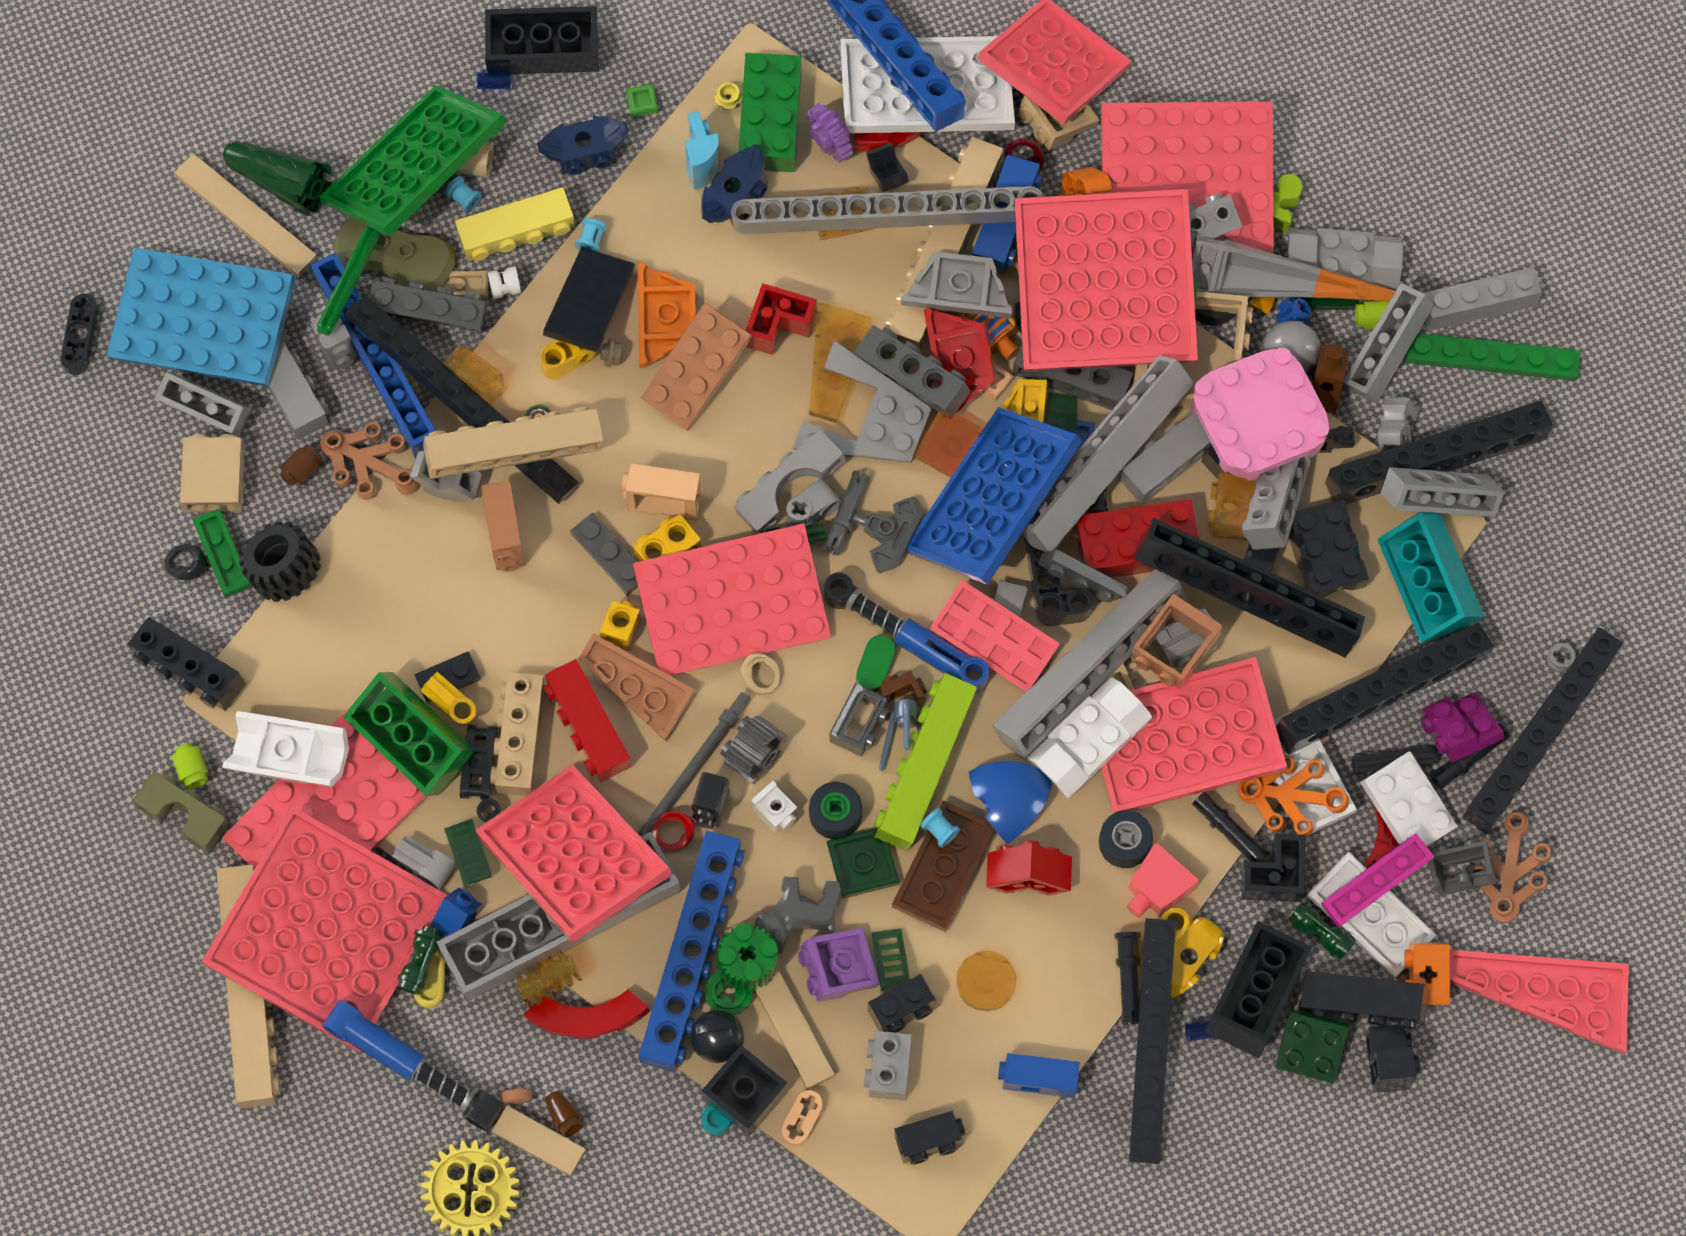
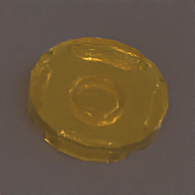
(986, 981)

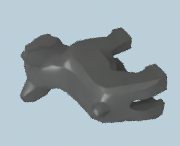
(800, 912)

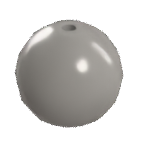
(1298, 339)

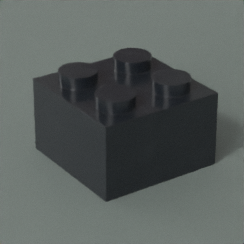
(744, 1090)

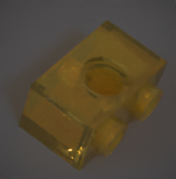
(1235, 490)

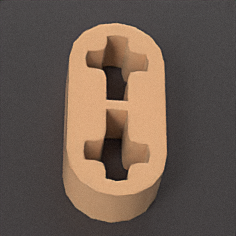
(796, 1115)

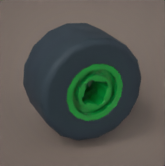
(838, 820)

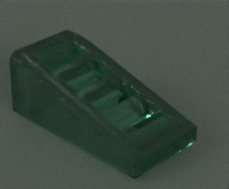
(890, 982)

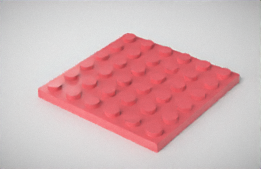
(1200, 150)
(1105, 279)
(322, 924)

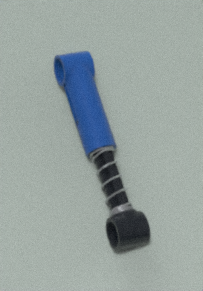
(907, 633)
(352, 1027)

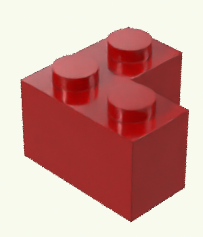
(777, 311)
(1030, 868)

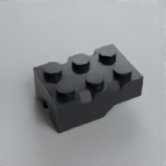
(1327, 549)

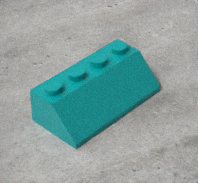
(1430, 576)

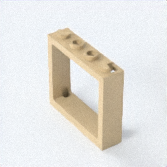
(1224, 303)

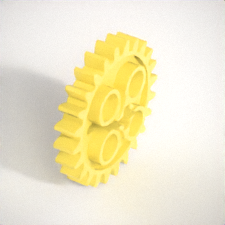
(442, 1188)

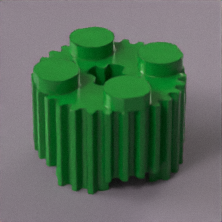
(750, 942)

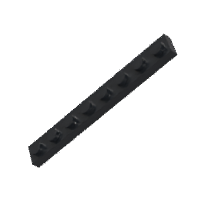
(1152, 1041)

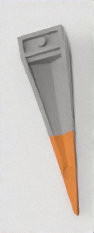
(1250, 272)

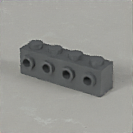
(429, 306)

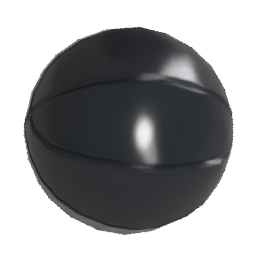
(716, 1036)

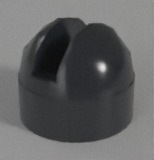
(483, 805)

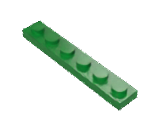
(1494, 357)

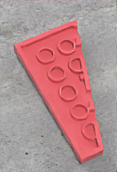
(1566, 993)

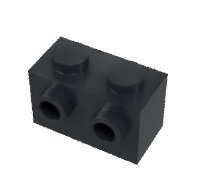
(901, 1005)

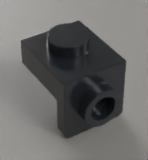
(886, 167)

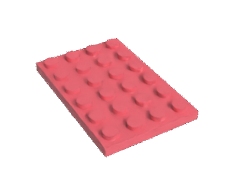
(732, 600)
(1198, 739)
(361, 805)
(573, 853)

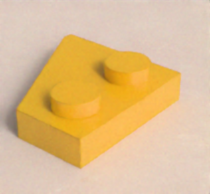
(1028, 399)

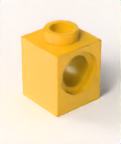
(616, 635)

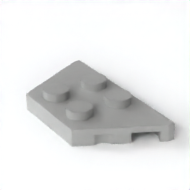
(959, 285)

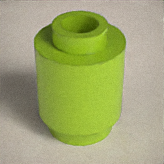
(1369, 313)
(190, 766)

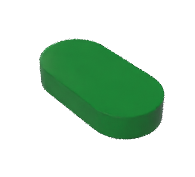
(875, 662)

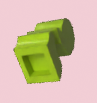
(1286, 197)

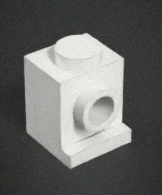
(779, 819)

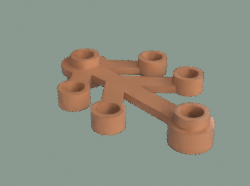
(366, 458)
(1511, 872)

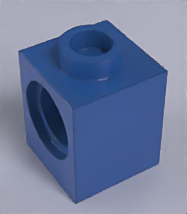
(456, 912)

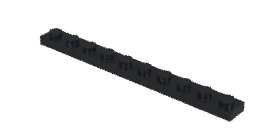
(449, 388)

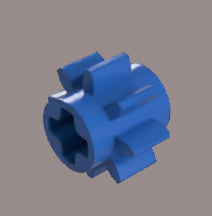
(1294, 310)

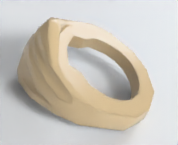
(746, 671)

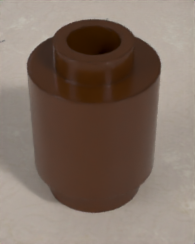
(300, 466)

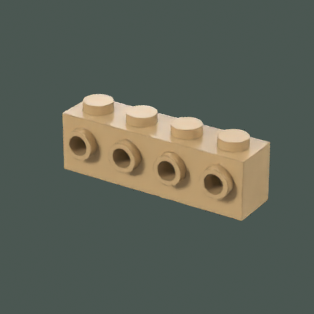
(519, 734)

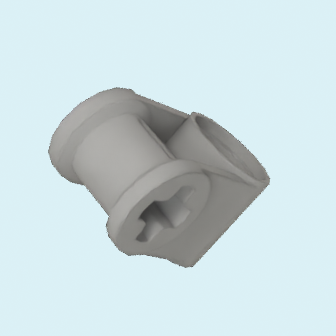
(814, 502)

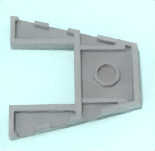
(892, 422)

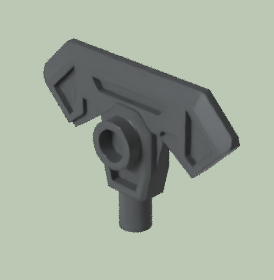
(891, 532)

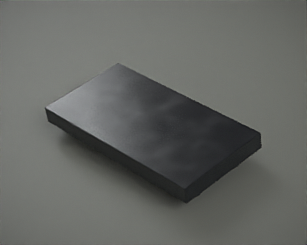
(589, 299)

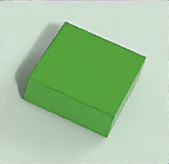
(642, 100)

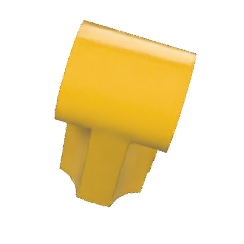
(446, 697)

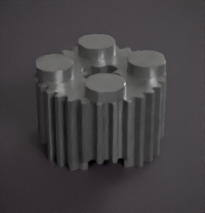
(753, 747)

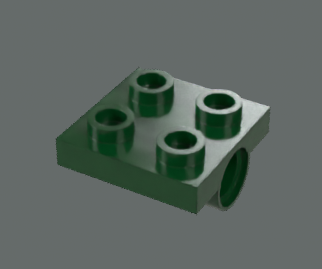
(1312, 1046)

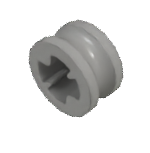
(1569, 652)

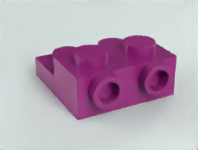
(1460, 726)

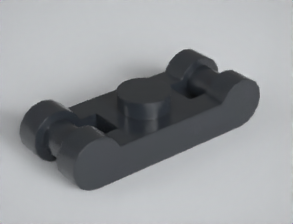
(479, 763)

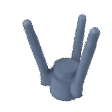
(906, 717)

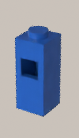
(1039, 1075)

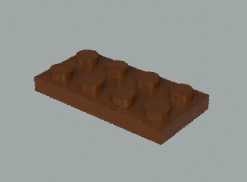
(943, 874)

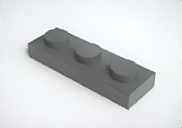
(607, 552)
(1082, 576)

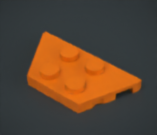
(664, 313)

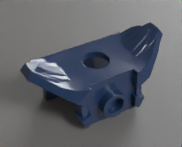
(561, 144)
(746, 167)

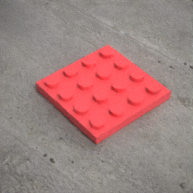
(1054, 60)

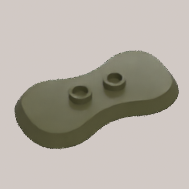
(401, 255)

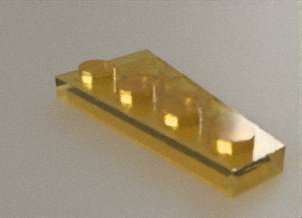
(828, 388)

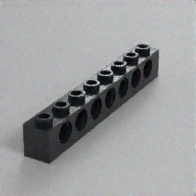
(1442, 451)
(1249, 587)
(1383, 688)
(1542, 730)

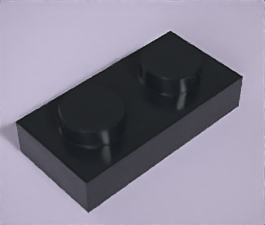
(458, 671)

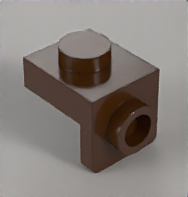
(898, 686)

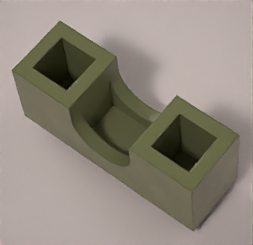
(162, 796)

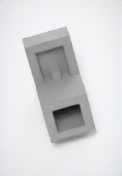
(454, 487)

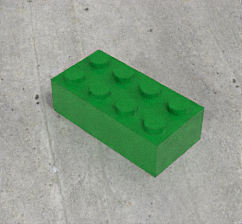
(771, 108)
(409, 733)

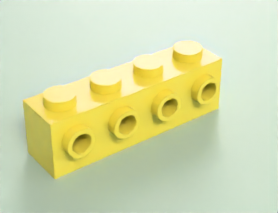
(515, 224)

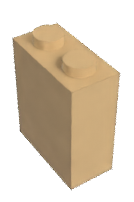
(212, 473)

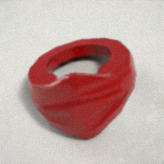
(685, 838)

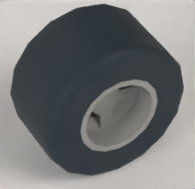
(1129, 829)

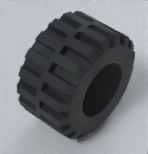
(280, 561)

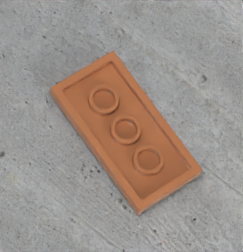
(696, 366)

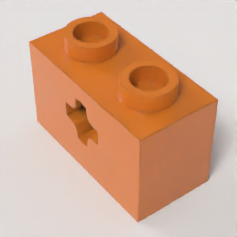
(1437, 959)

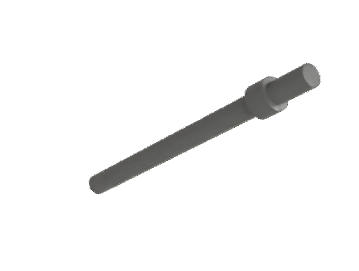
(727, 720)

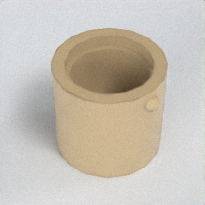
(480, 163)

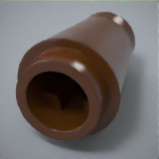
(564, 1115)

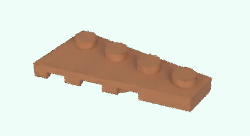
(645, 689)

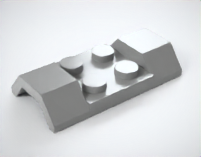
(1349, 254)

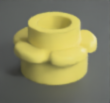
(728, 89)

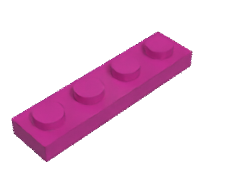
(1377, 880)

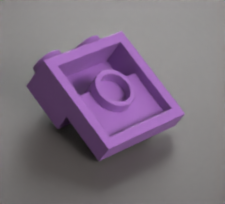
(838, 964)

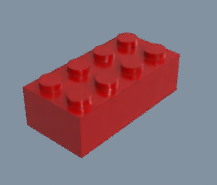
(1110, 538)

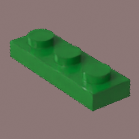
(221, 552)

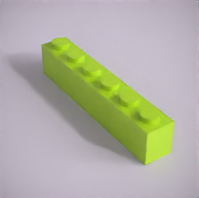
(925, 761)

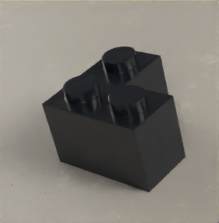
(1281, 878)
(1391, 1058)

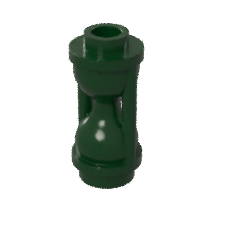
(1333, 939)
(415, 971)

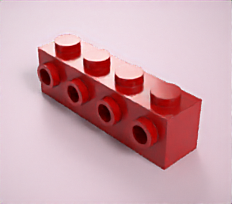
(587, 720)

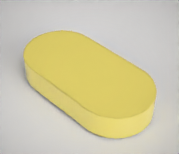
(435, 989)

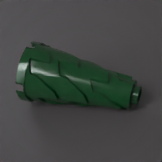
(287, 176)

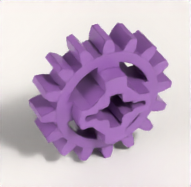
(829, 132)

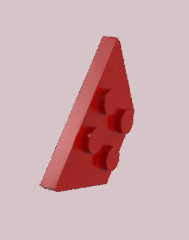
(962, 347)

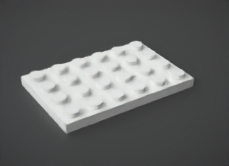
(879, 106)

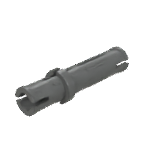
(841, 524)

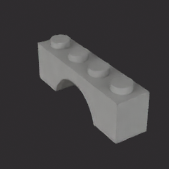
(814, 457)

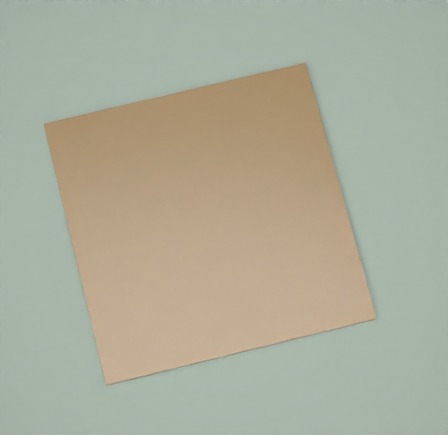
(419, 585)

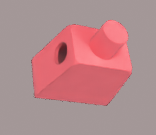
(1160, 883)

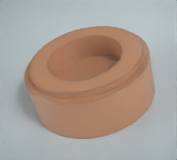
(516, 1096)

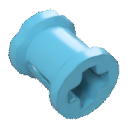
(463, 194)
(591, 234)
(940, 827)

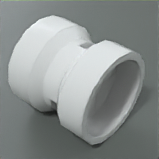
(510, 279)

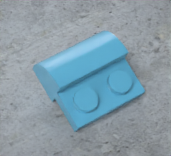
(701, 152)

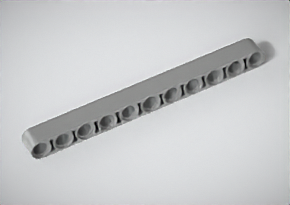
(872, 204)

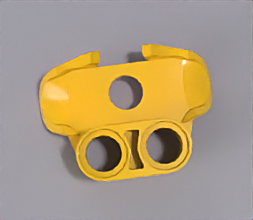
(1195, 934)

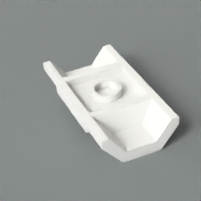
(1090, 736)
(288, 749)

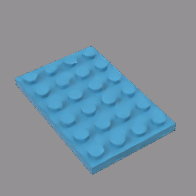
(201, 316)

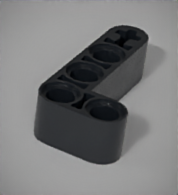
(1055, 595)

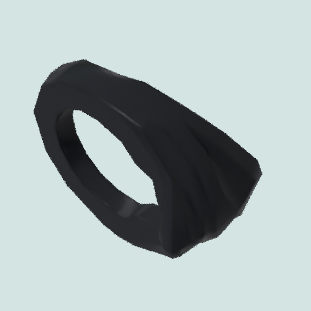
(196, 569)

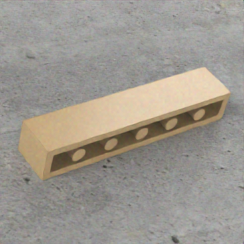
(513, 442)

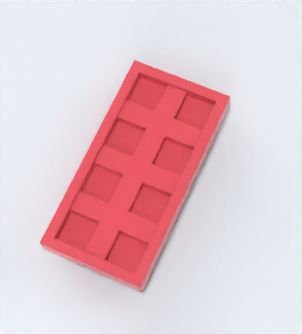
(995, 635)

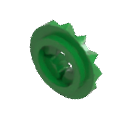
(715, 988)

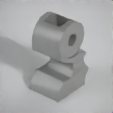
(1395, 427)

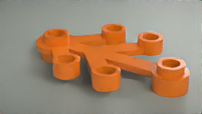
(1288, 793)

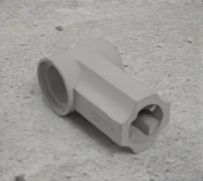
(430, 865)

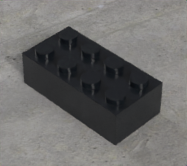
(542, 40)
(1258, 989)

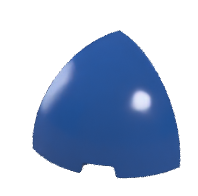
(1011, 795)

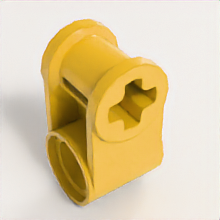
(568, 355)

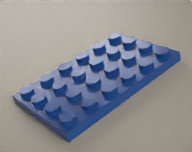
(993, 495)

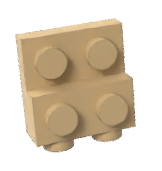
(1051, 131)

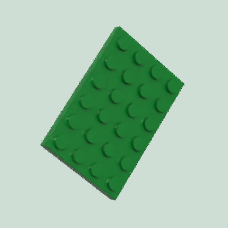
(412, 160)

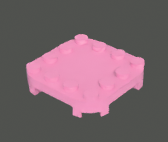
(1260, 413)

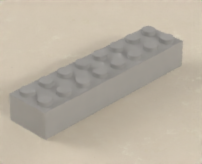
(523, 934)

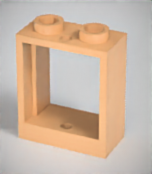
(662, 491)

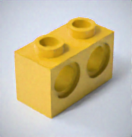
(661, 539)

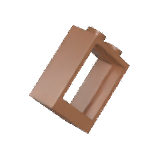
(503, 526)
(1191, 618)

